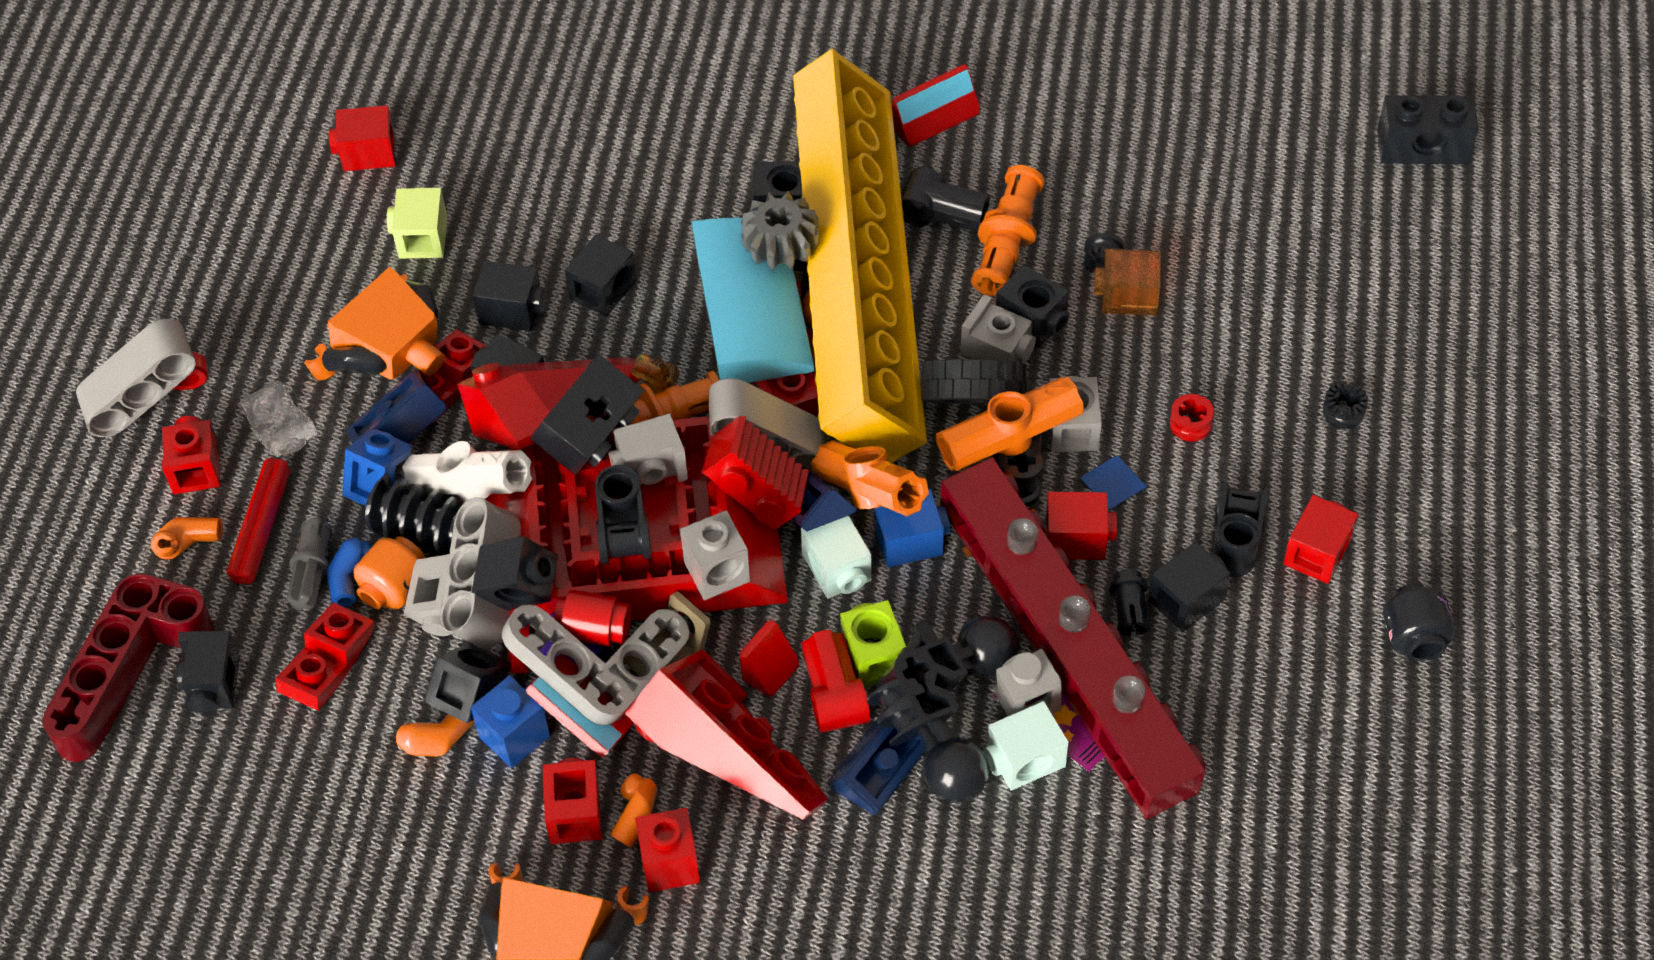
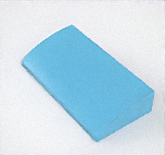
(749, 307)

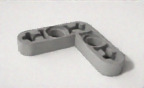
(607, 676)

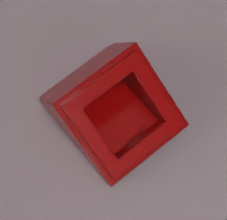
(768, 660)

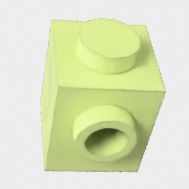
(418, 222)

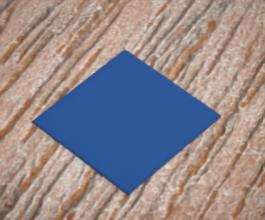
(1114, 479)

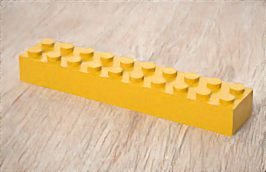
(860, 265)

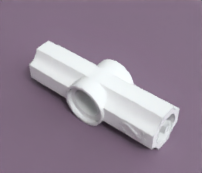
(469, 472)

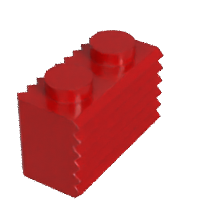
(756, 473)

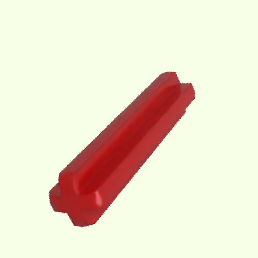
(258, 521)

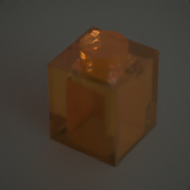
(1129, 282)

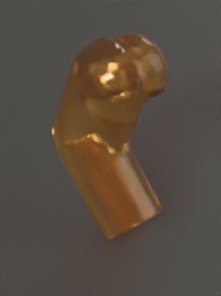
(655, 372)

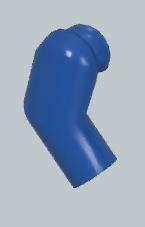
(341, 570)

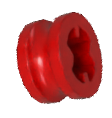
(1200, 409)

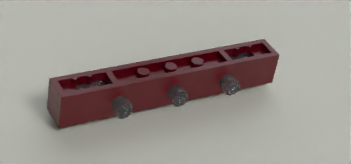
(1087, 654)

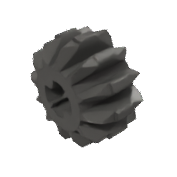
(780, 231)

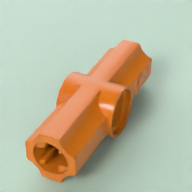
(1009, 423)
(870, 477)

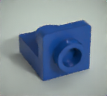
(369, 460)

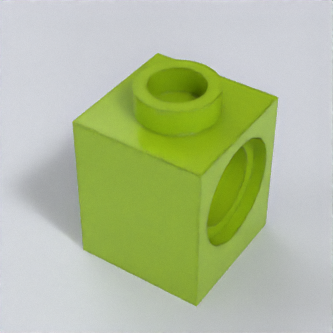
(866, 622)

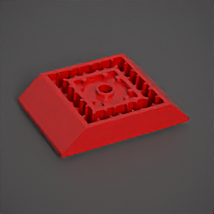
(562, 517)

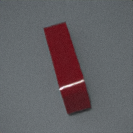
(82, 717)

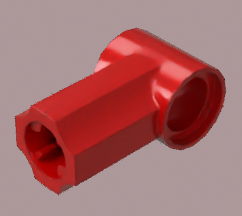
(835, 693)

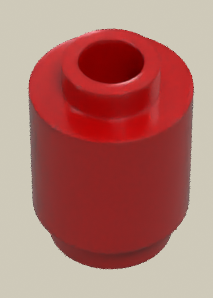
(594, 617)

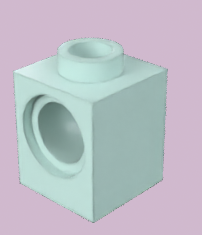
(837, 557)
(1026, 746)

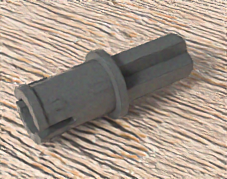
(308, 564)

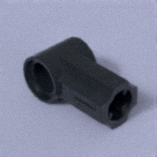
(930, 198)

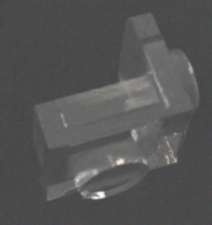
(277, 420)

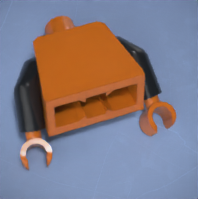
(383, 331)
(551, 923)

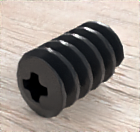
(411, 515)

